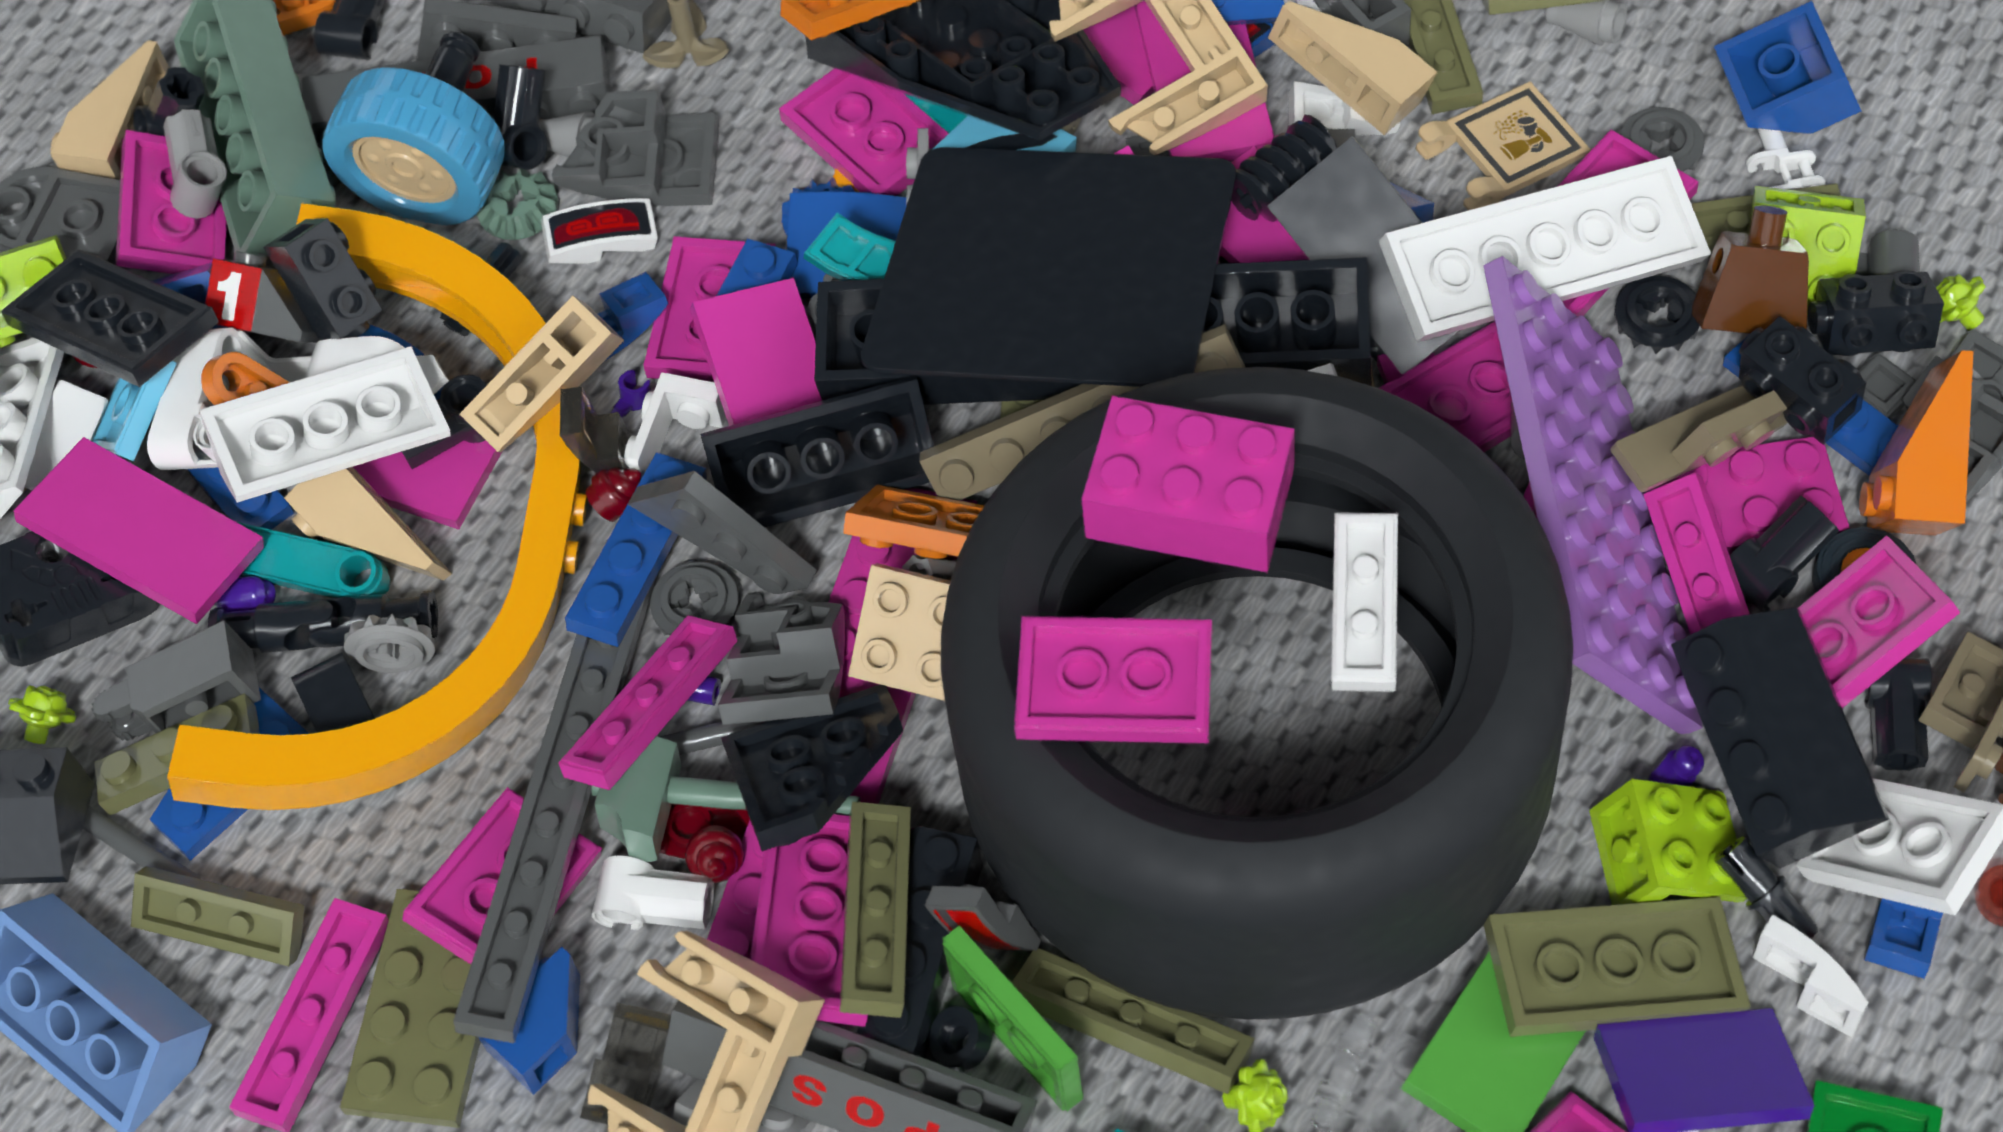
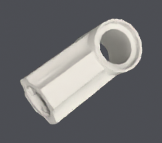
(638, 894)

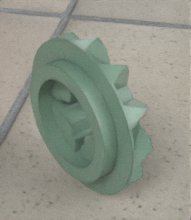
(526, 218)

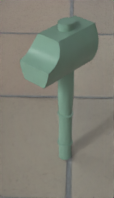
(642, 799)

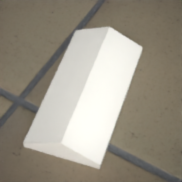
(26, 388)
(323, 424)

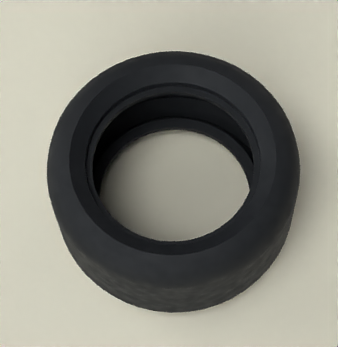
(1310, 902)

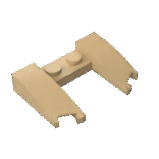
(1215, 91)
(764, 1024)

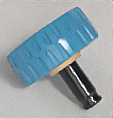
(417, 139)

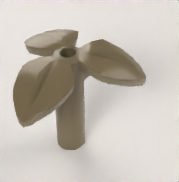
(687, 26)

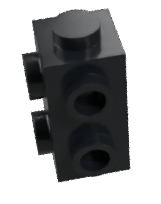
(325, 279)
(1876, 313)
(1810, 382)

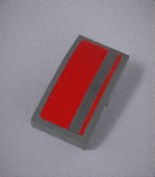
(985, 921)

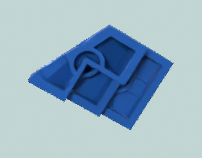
(814, 210)

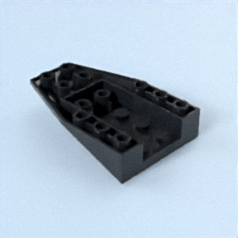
(978, 61)

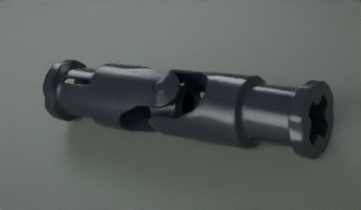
(316, 623)

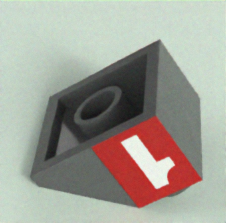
(255, 299)

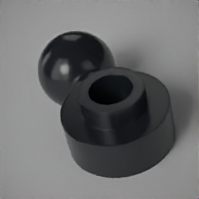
(948, 1034)

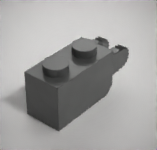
(179, 683)

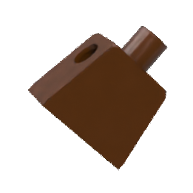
(1754, 278)

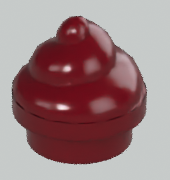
(612, 491)
(714, 853)

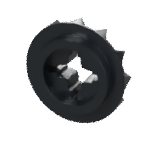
(1651, 295)

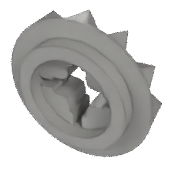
(389, 644)

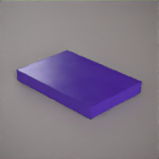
(1703, 1072)

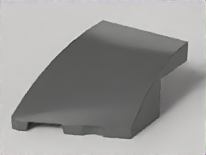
(643, 153)
(1986, 414)
(784, 661)

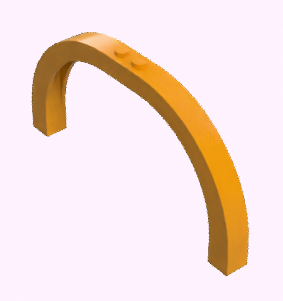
(380, 753)

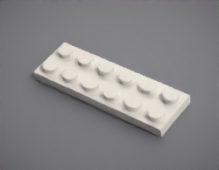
(1565, 236)

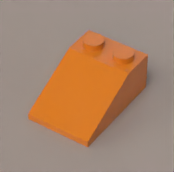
(1924, 468)

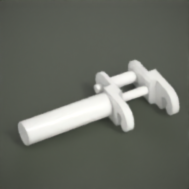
(1778, 158)

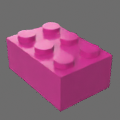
(1189, 483)

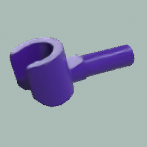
(630, 398)

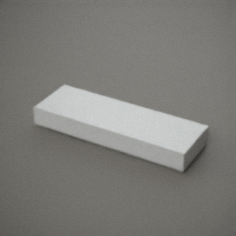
(1364, 602)

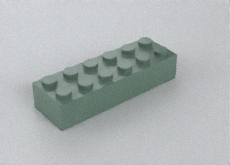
(254, 117)

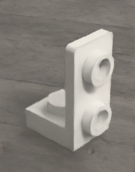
(675, 397)

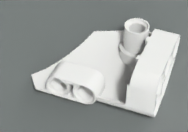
(177, 432)

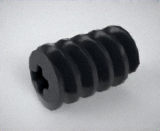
(1280, 166)

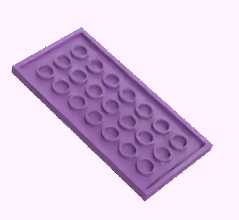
(1591, 511)

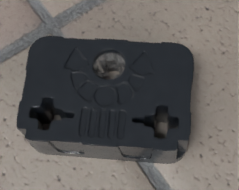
(58, 601)

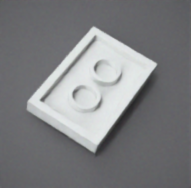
(1920, 856)

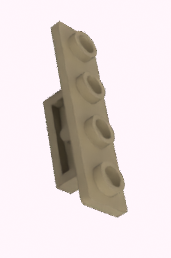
(1699, 437)
(1970, 705)

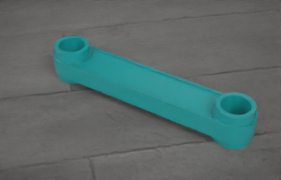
(315, 565)

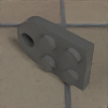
(61, 203)

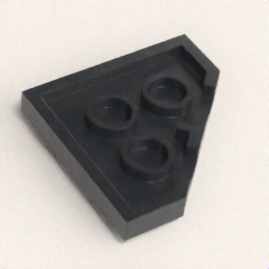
(806, 767)

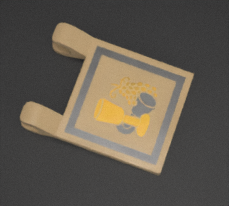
(1510, 140)

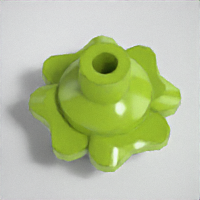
(1960, 300)
(42, 710)
(1257, 1096)

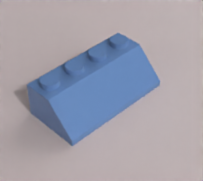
(93, 1013)

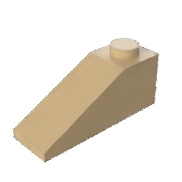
(1359, 65)
(96, 126)
(531, 384)
(355, 516)

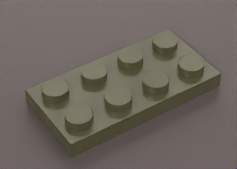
(1614, 964)
(407, 1049)

